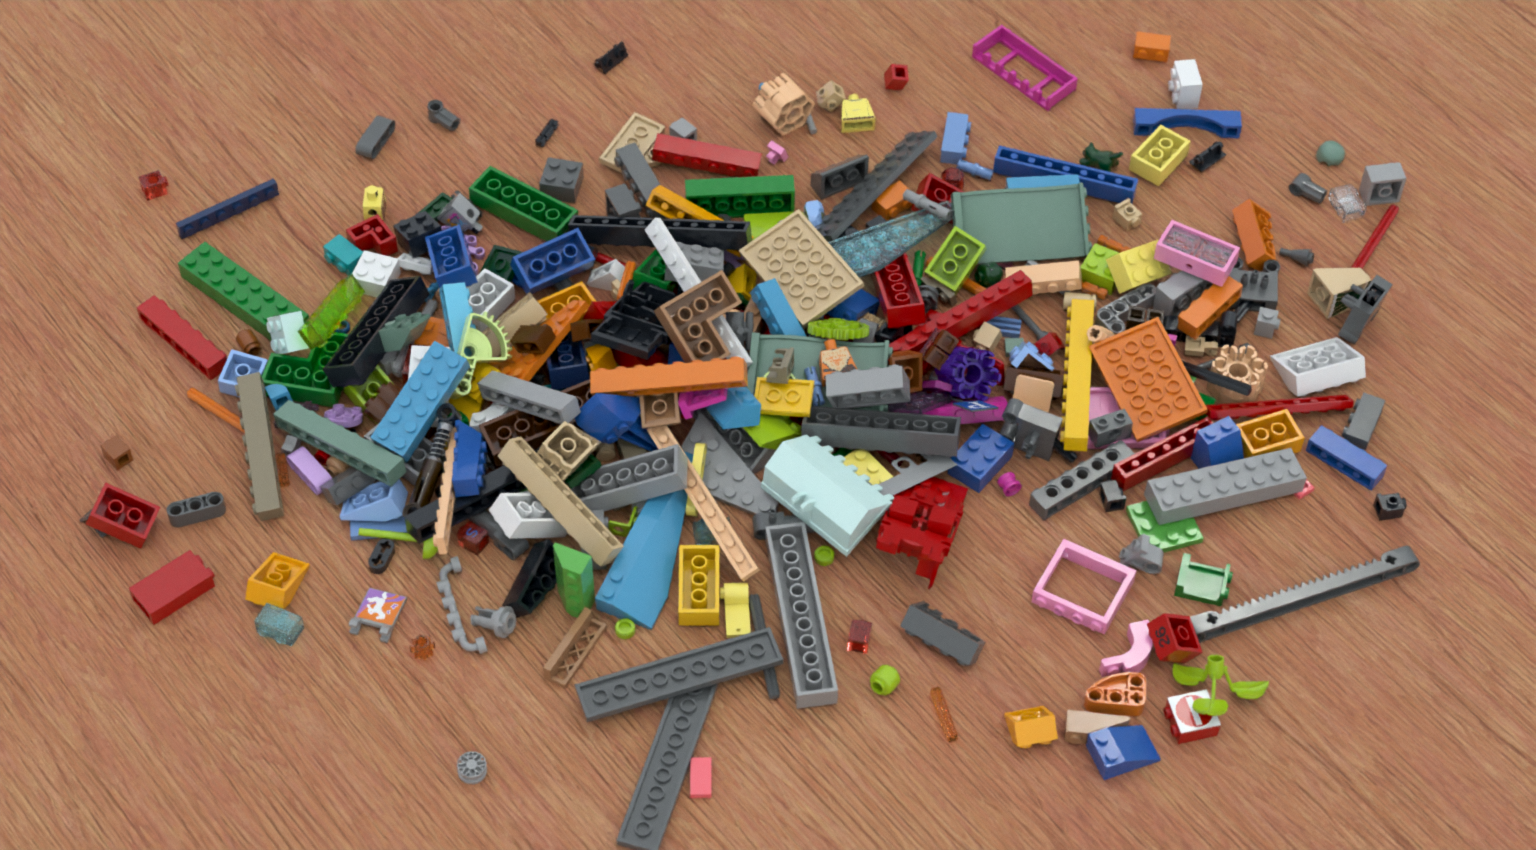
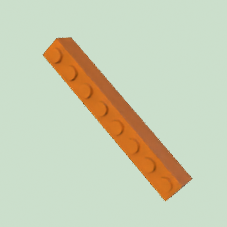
(670, 378)

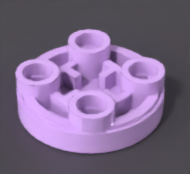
(345, 416)

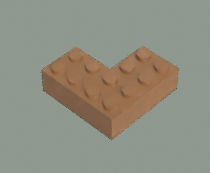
(690, 316)

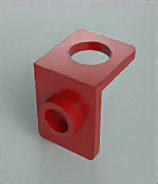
(1049, 344)

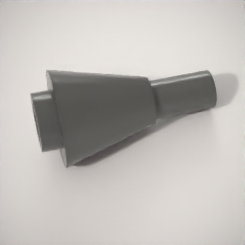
(1302, 256)

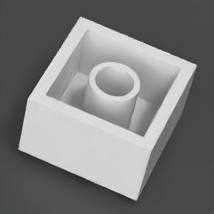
(1185, 84)
(375, 271)

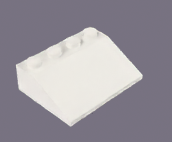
(1319, 366)

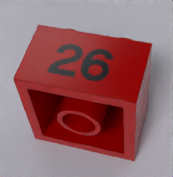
(1174, 638)

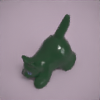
(1101, 159)

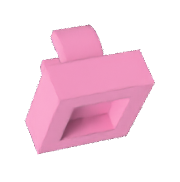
(776, 152)

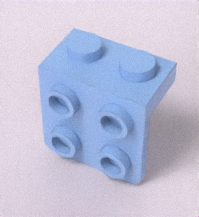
(1018, 354)

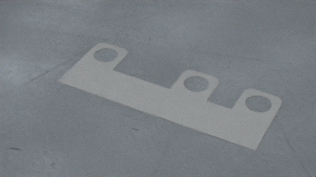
(915, 474)

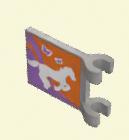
(378, 610)

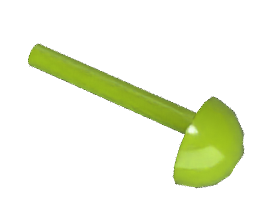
(428, 549)

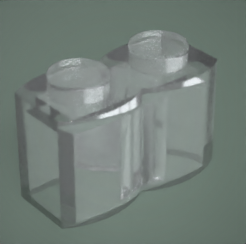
(1347, 203)

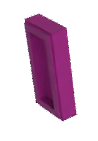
(935, 385)

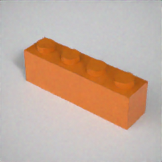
(1209, 307)

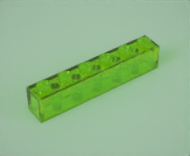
(331, 312)

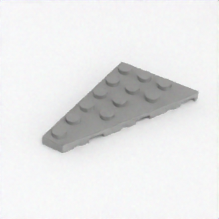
(726, 473)

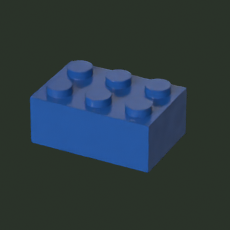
(981, 458)

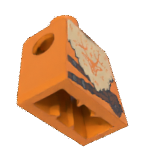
(834, 360)

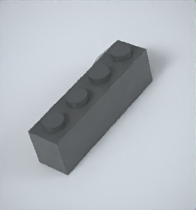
(942, 633)

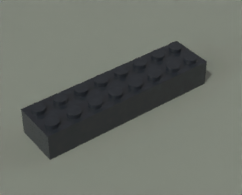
(363, 346)

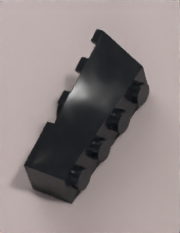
(534, 579)

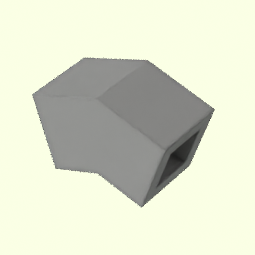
(291, 444)

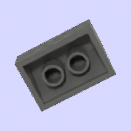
(840, 176)

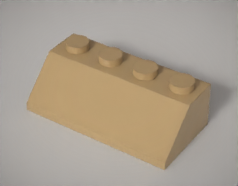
(524, 312)

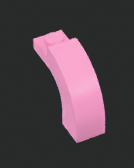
(1135, 658)

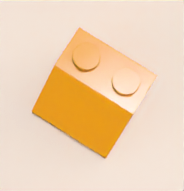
(1031, 726)

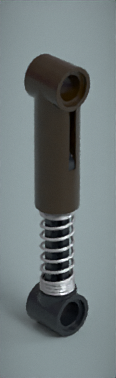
(432, 464)

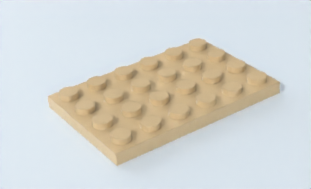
(804, 266)

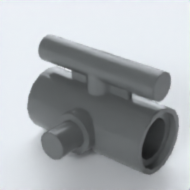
(742, 329)

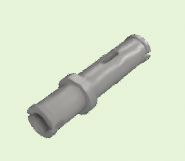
(920, 201)

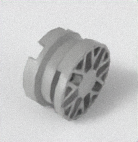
(472, 767)

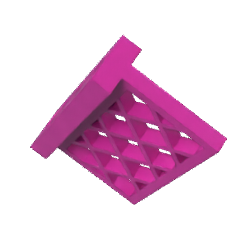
(691, 400)

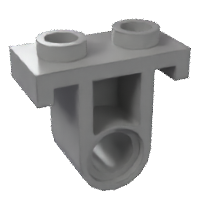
(1142, 555)

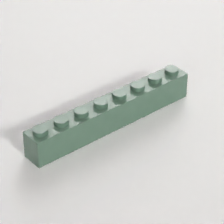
(340, 443)

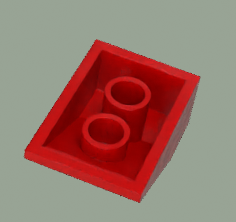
(935, 190)

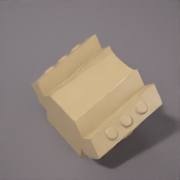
(567, 449)

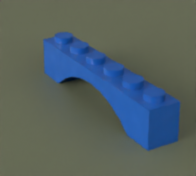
(1220, 122)

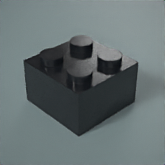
(412, 233)

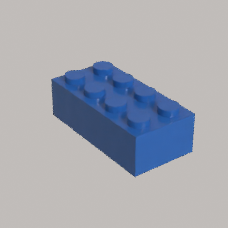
(451, 257)
(552, 261)

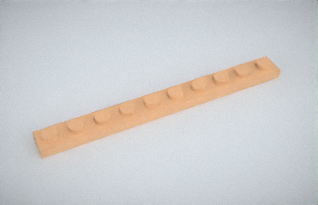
(446, 501)
(710, 510)

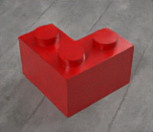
(373, 234)

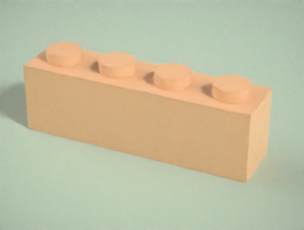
(1051, 276)

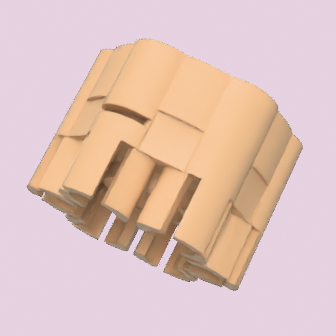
(783, 104)
(1240, 367)

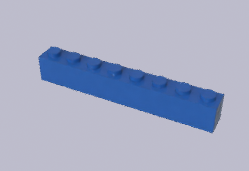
(1097, 182)

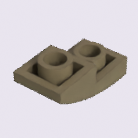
(945, 293)

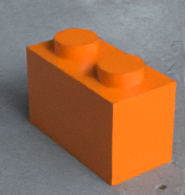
(1151, 46)
(891, 201)

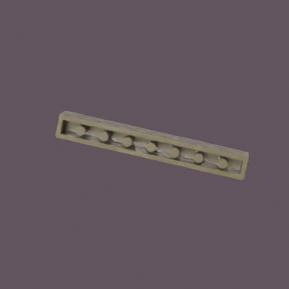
(259, 446)

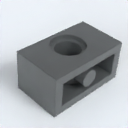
(1110, 428)

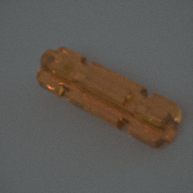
(282, 469)

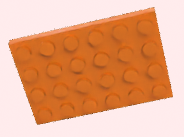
(1148, 379)

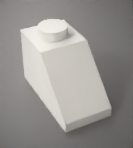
(605, 274)

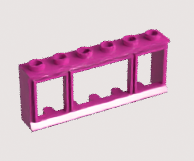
(1031, 55)

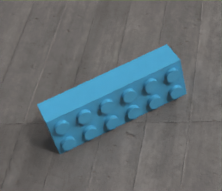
(419, 400)

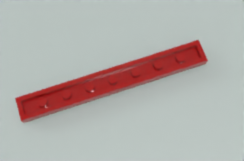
(1267, 407)

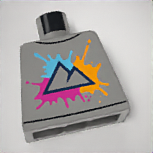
(460, 212)

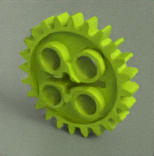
(838, 329)

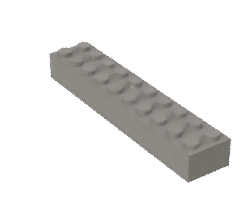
(801, 615)

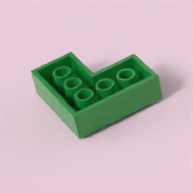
(305, 376)

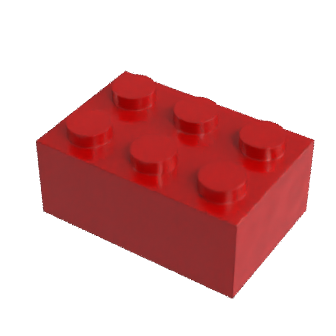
(123, 515)

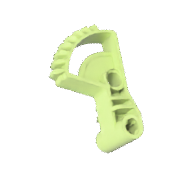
(480, 349)

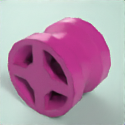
(1009, 484)

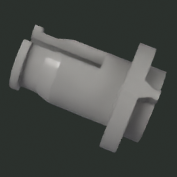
(500, 620)

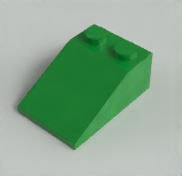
(653, 272)

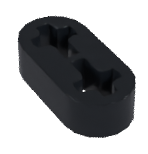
(378, 554)

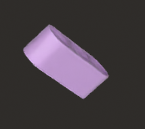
(308, 469)

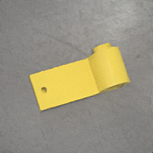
(736, 608)

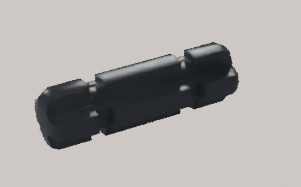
(546, 133)

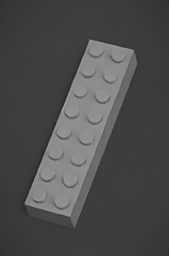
(1224, 486)

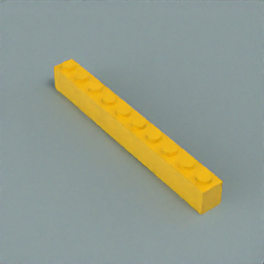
(1078, 377)

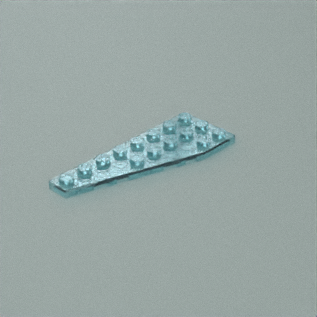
(881, 244)

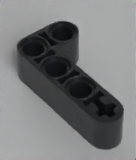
(1220, 331)

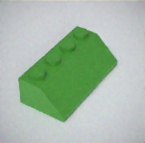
(574, 579)

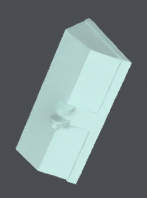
(824, 491)

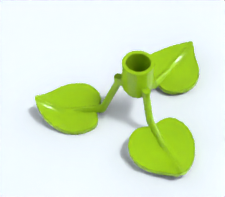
(1215, 669)

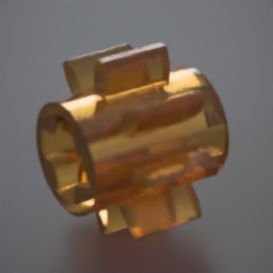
(422, 647)

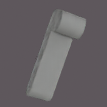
(1116, 313)

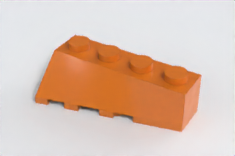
(1254, 233)

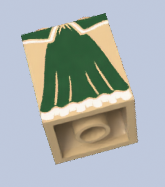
(1332, 284)

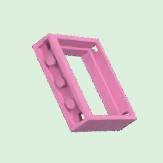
(1095, 563)

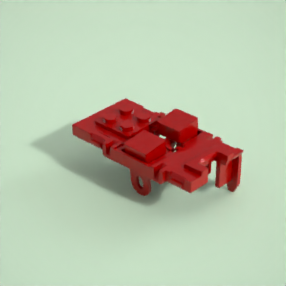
(919, 537)

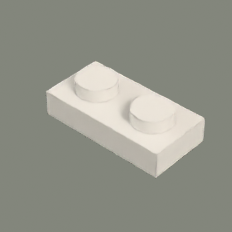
(418, 264)

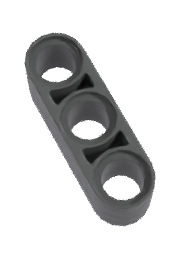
(375, 137)
(196, 509)

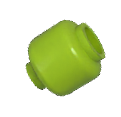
(884, 680)

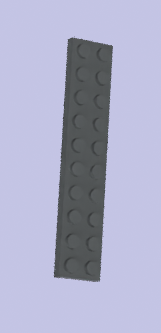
(874, 184)
(678, 674)
(665, 770)

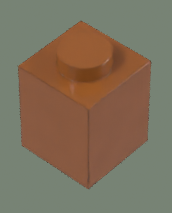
(116, 452)

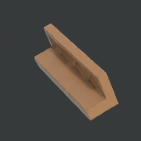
(567, 645)

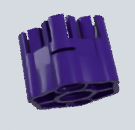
(979, 373)

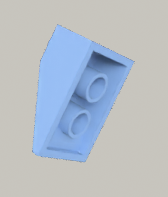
(376, 503)

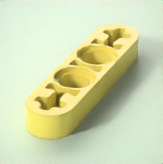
(699, 463)

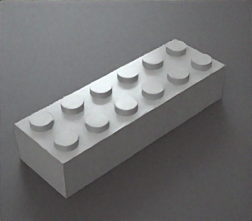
(634, 479)

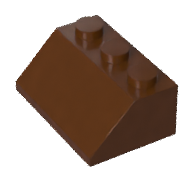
(1055, 376)

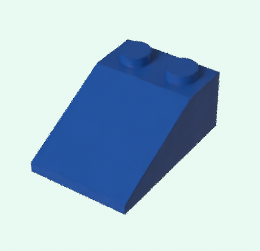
(1121, 750)

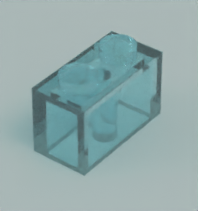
(279, 624)

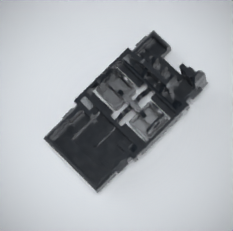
(627, 323)

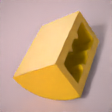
(743, 280)

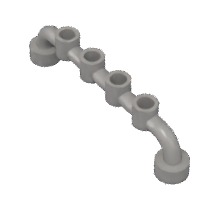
(453, 617)

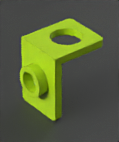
(626, 527)

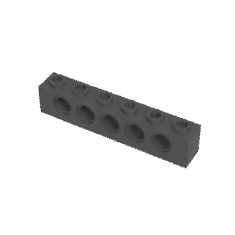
(1069, 487)

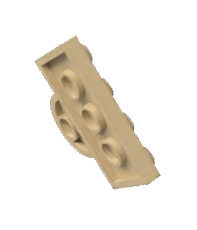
(637, 130)

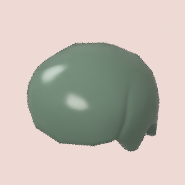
(1331, 153)

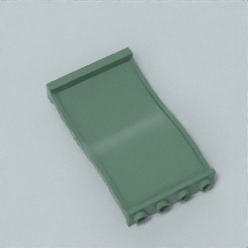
(1025, 222)
(807, 355)

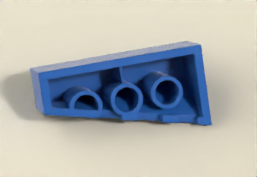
(468, 460)

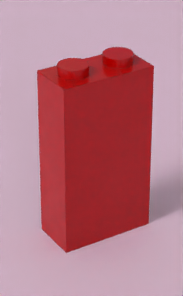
(172, 586)

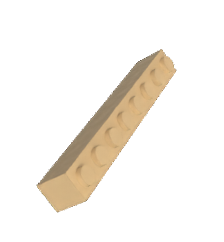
(560, 501)

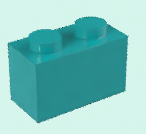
(342, 254)

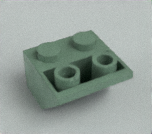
(403, 331)

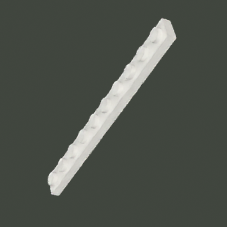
(687, 279)

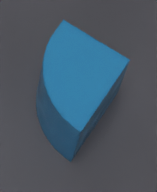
(278, 395)

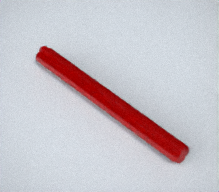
(1376, 237)

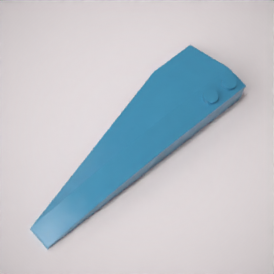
(644, 567)

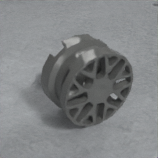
(929, 297)

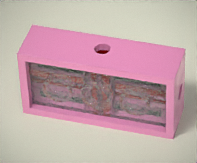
(1196, 253)

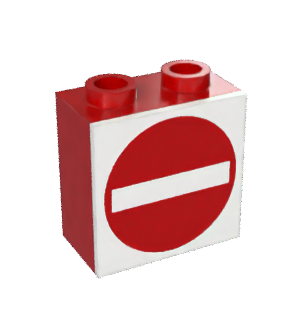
(1185, 722)

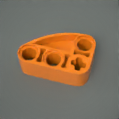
(1121, 689)

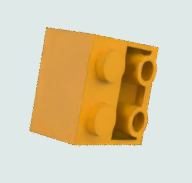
(600, 357)

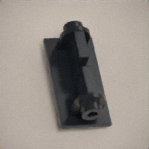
(611, 58)
(1208, 157)

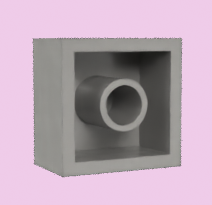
(1382, 184)

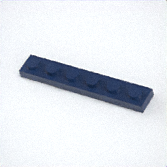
(227, 208)

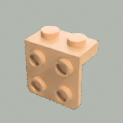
(1034, 392)

